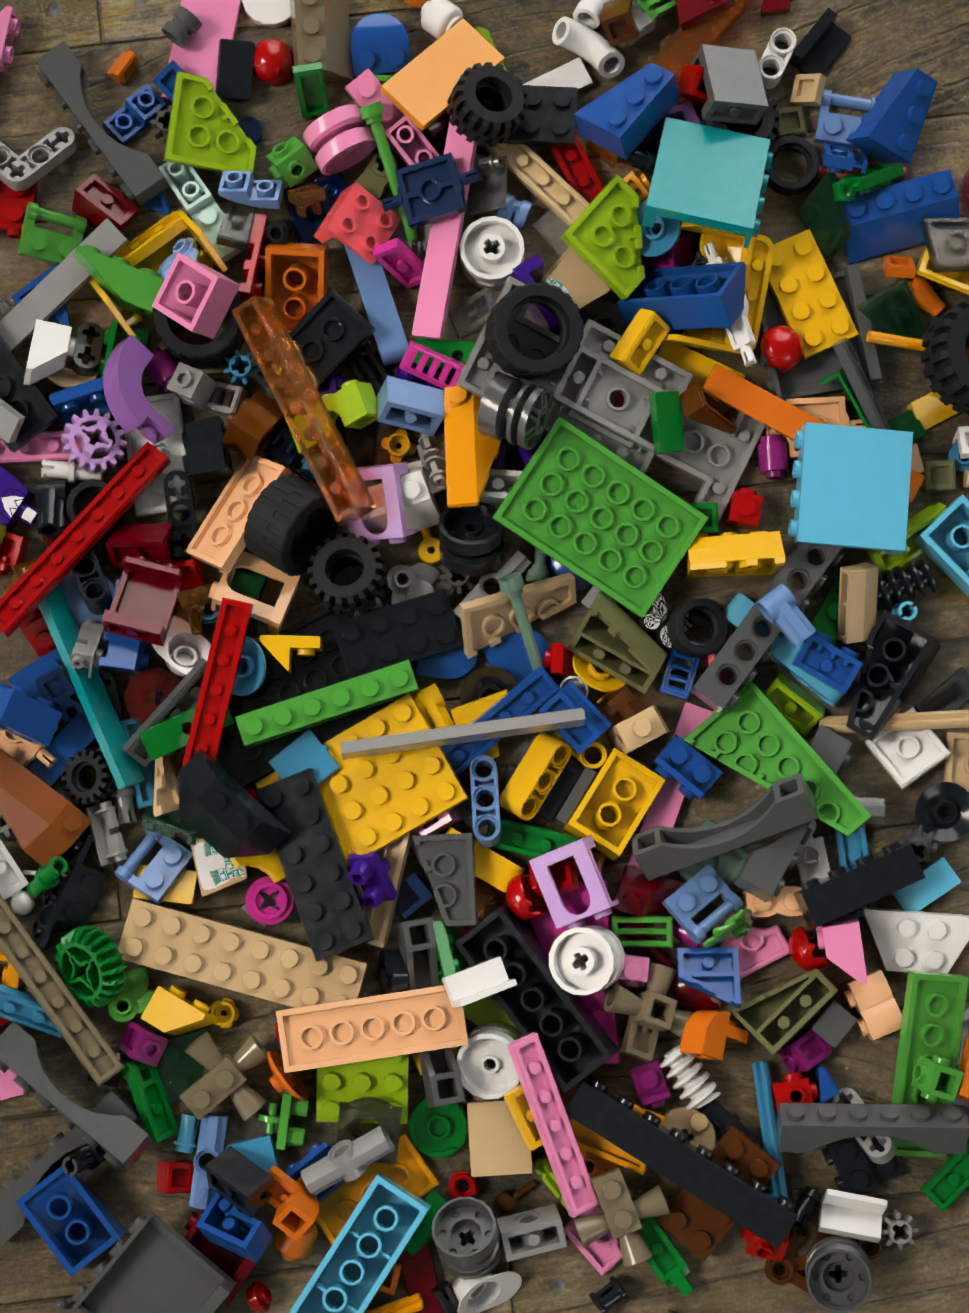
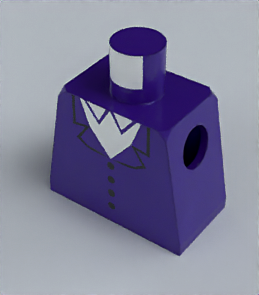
(15, 501)

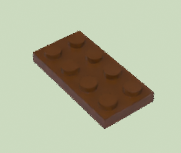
(700, 1224)

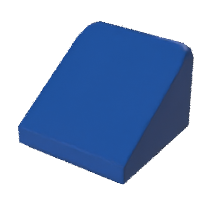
(825, 1084)

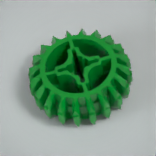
(91, 966)

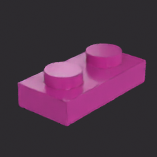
(400, 262)

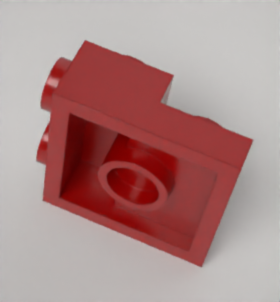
(13, 208)

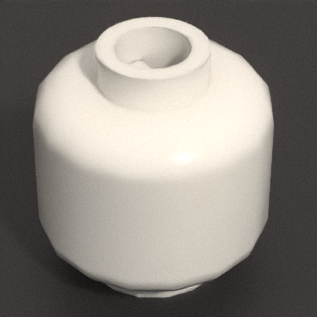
(439, 17)

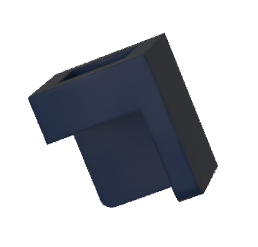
(412, 895)

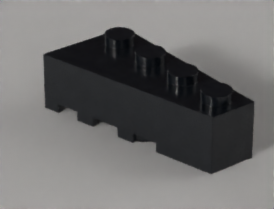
(858, 884)

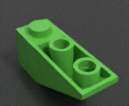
(126, 285)

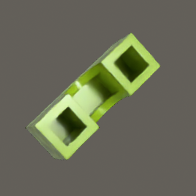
(353, 403)

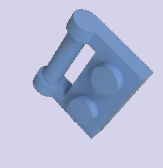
(836, 127)
(161, 872)
(695, 896)

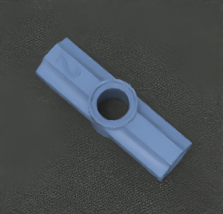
(212, 1141)

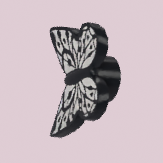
(656, 622)

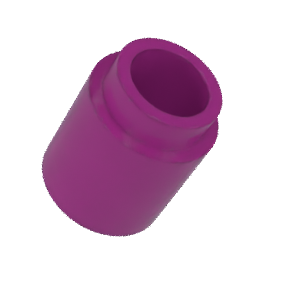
(161, 368)
(773, 456)

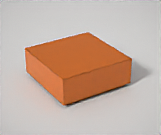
(898, 267)

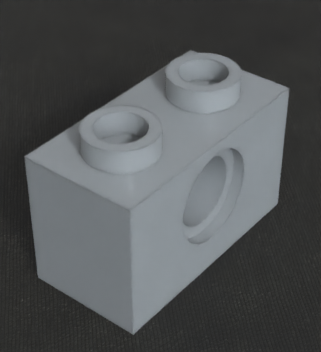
(531, 1232)

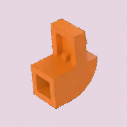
(708, 1032)
(294, 1204)

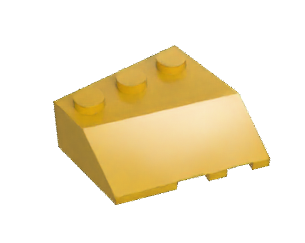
(734, 555)

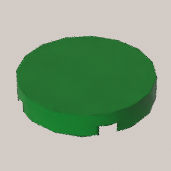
(438, 1129)

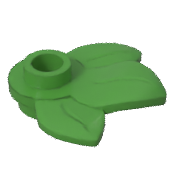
(735, 926)
(134, 994)

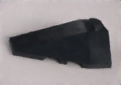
(890, 670)

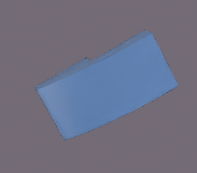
(243, 189)

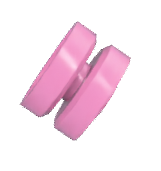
(339, 139)

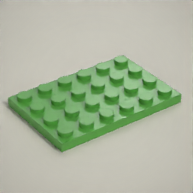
(600, 517)

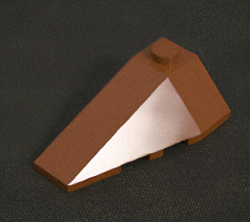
(36, 813)

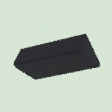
(235, 70)
(948, 695)

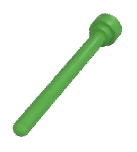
(373, 115)

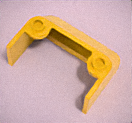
(151, 250)
(758, 263)

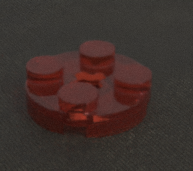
(142, 685)

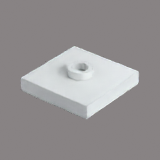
(908, 753)

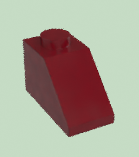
(642, 896)

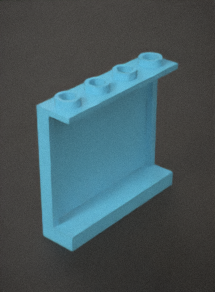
(851, 487)

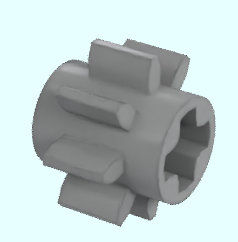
(904, 1224)

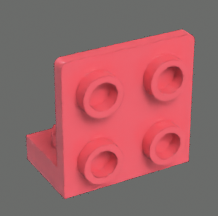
(358, 222)

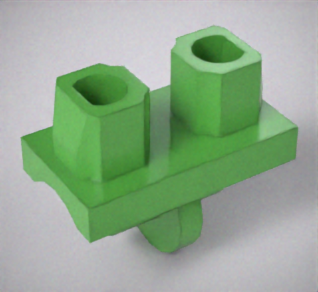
(287, 1134)

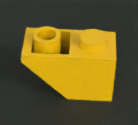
(176, 1014)

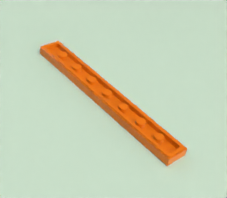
(770, 409)

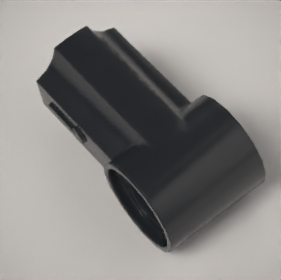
(51, 503)

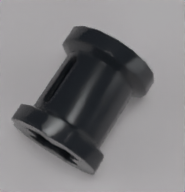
(609, 1295)

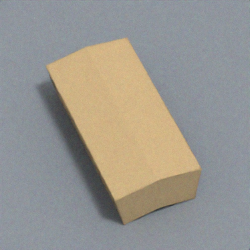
(857, 602)

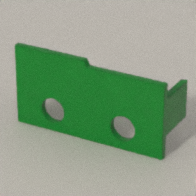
(847, 386)

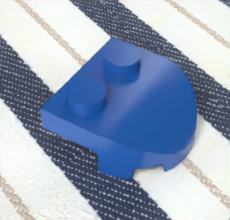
(379, 44)

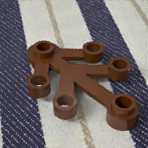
(796, 1264)

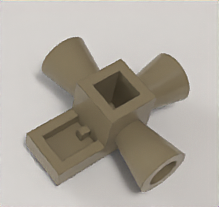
(647, 1012)
(224, 1077)
(621, 1216)

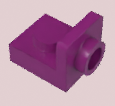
(142, 1044)
(805, 1052)
(650, 1084)

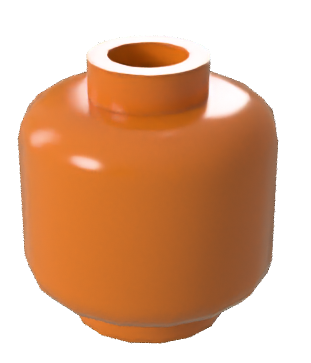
(295, 1250)

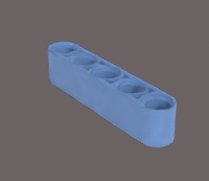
(379, 308)

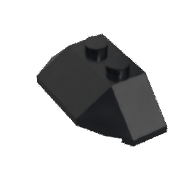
(225, 811)

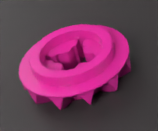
(255, 900)

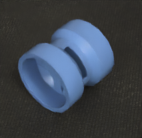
(516, 211)

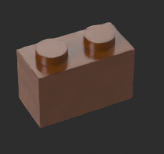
(252, 424)

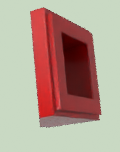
(174, 1176)

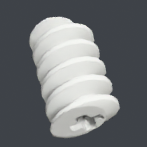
(689, 1078)

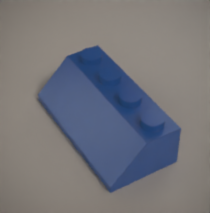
(893, 215)
(690, 295)

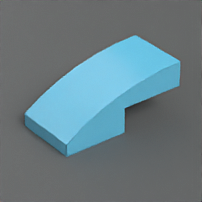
(938, 881)

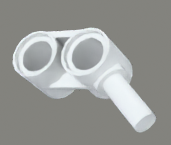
(775, 57)

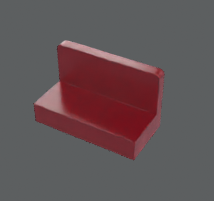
(101, 201)
(139, 540)

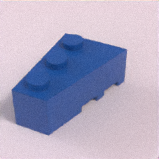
(629, 110)
(896, 118)
(125, 653)

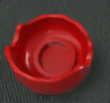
(273, 62)
(782, 347)
(522, 900)
(804, 953)

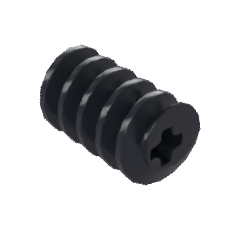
(904, 582)

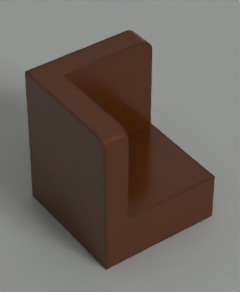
(618, 21)

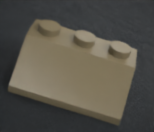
(322, 36)

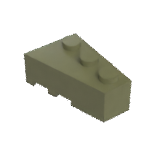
(617, 644)
(785, 1010)

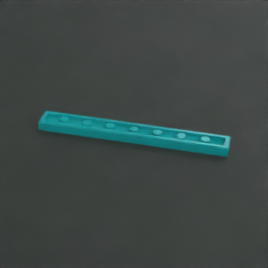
(90, 692)

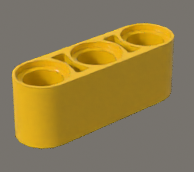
(535, 776)
(492, 866)

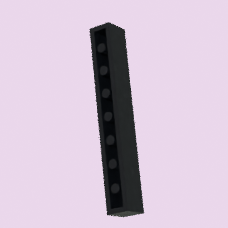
(682, 1162)

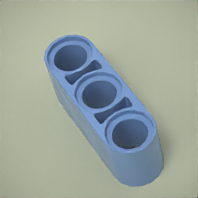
(481, 787)

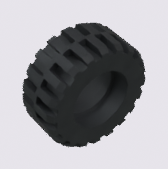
(947, 358)

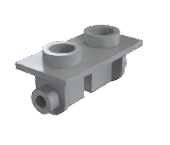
(88, 646)
(106, 833)

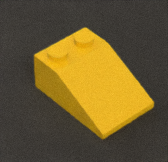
(615, 803)

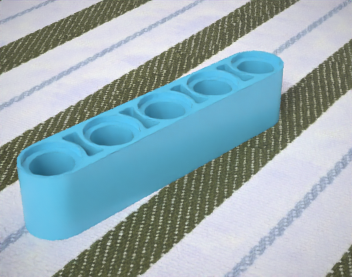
(784, 651)

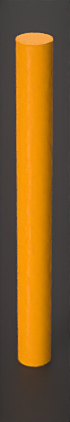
(898, 341)

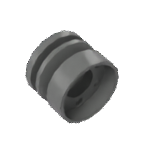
(514, 411)
(456, 1229)
(838, 1292)

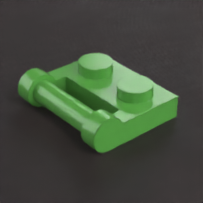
(46, 244)

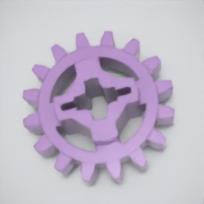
(83, 436)

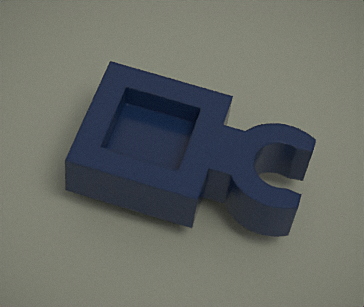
(59, 689)

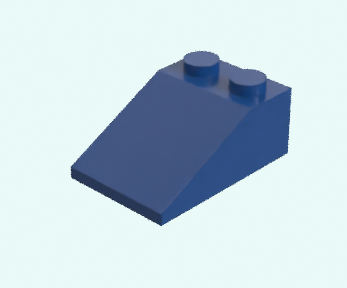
(70, 1219)

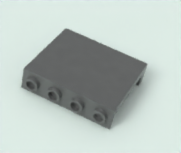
(805, 377)
(154, 1275)

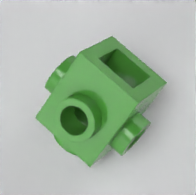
(291, 162)
(936, 1078)

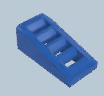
(678, 693)

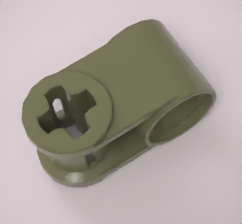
(374, 180)

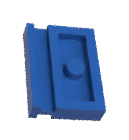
(842, 158)
(595, 724)

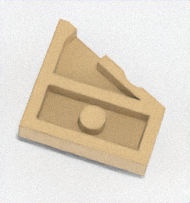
(167, 783)

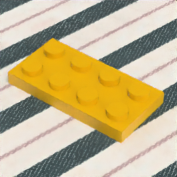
(809, 295)

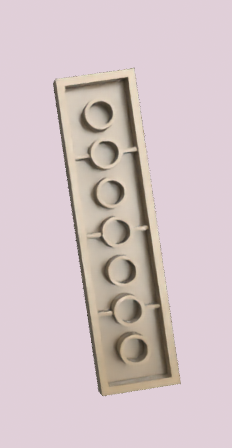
(236, 957)

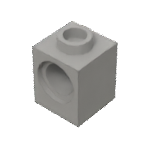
(192, 385)

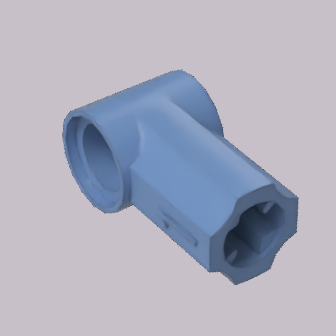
(781, 608)

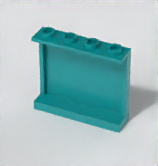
(709, 178)

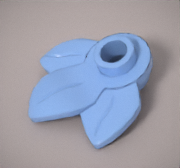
(185, 246)

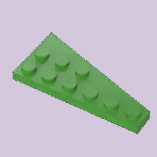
(767, 749)

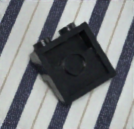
(855, 1169)

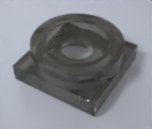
(370, 1108)

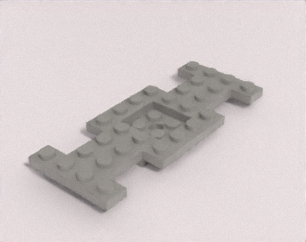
(586, 389)

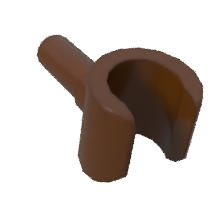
(507, 1201)

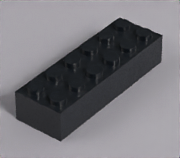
(537, 1004)

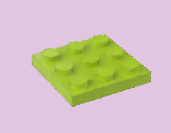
(377, 1078)

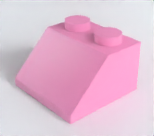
(195, 296)
(844, 945)

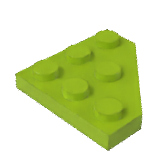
(205, 130)
(610, 237)

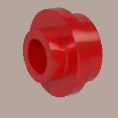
(462, 1175)
(259, 1297)

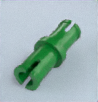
(47, 877)

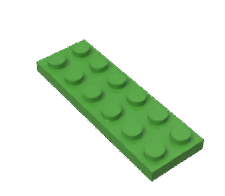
(928, 1027)

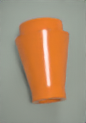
(925, 296)

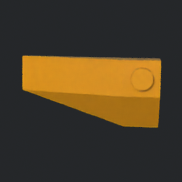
(466, 449)

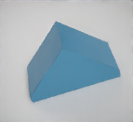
(259, 1150)

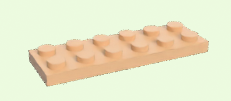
(369, 1028)

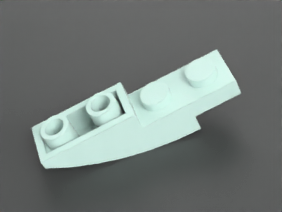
(198, 204)

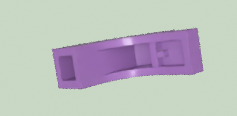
(125, 393)

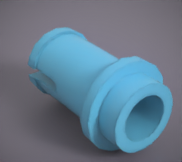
(911, 611)
(187, 1134)

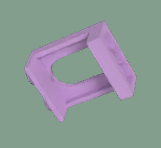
(396, 520)
(599, 897)

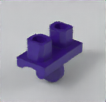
(372, 876)

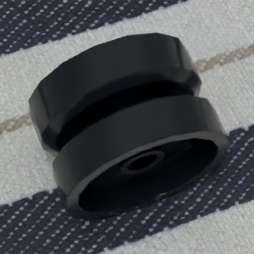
(471, 540)

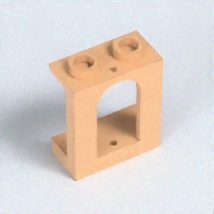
(263, 612)

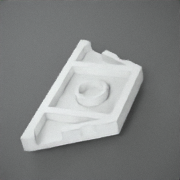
(917, 938)

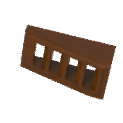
(707, 409)

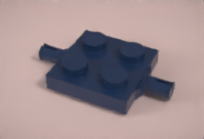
(431, 190)

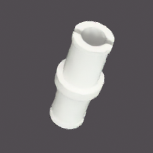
(68, 471)

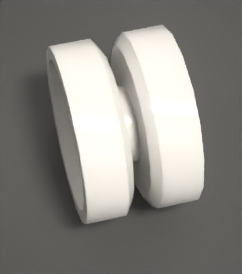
(487, 236)
(569, 963)
(475, 1062)

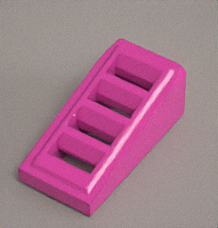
(439, 381)

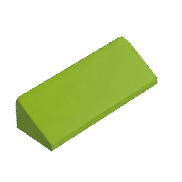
(914, 527)

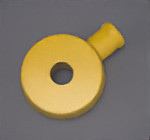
(427, 543)

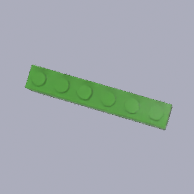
(327, 704)

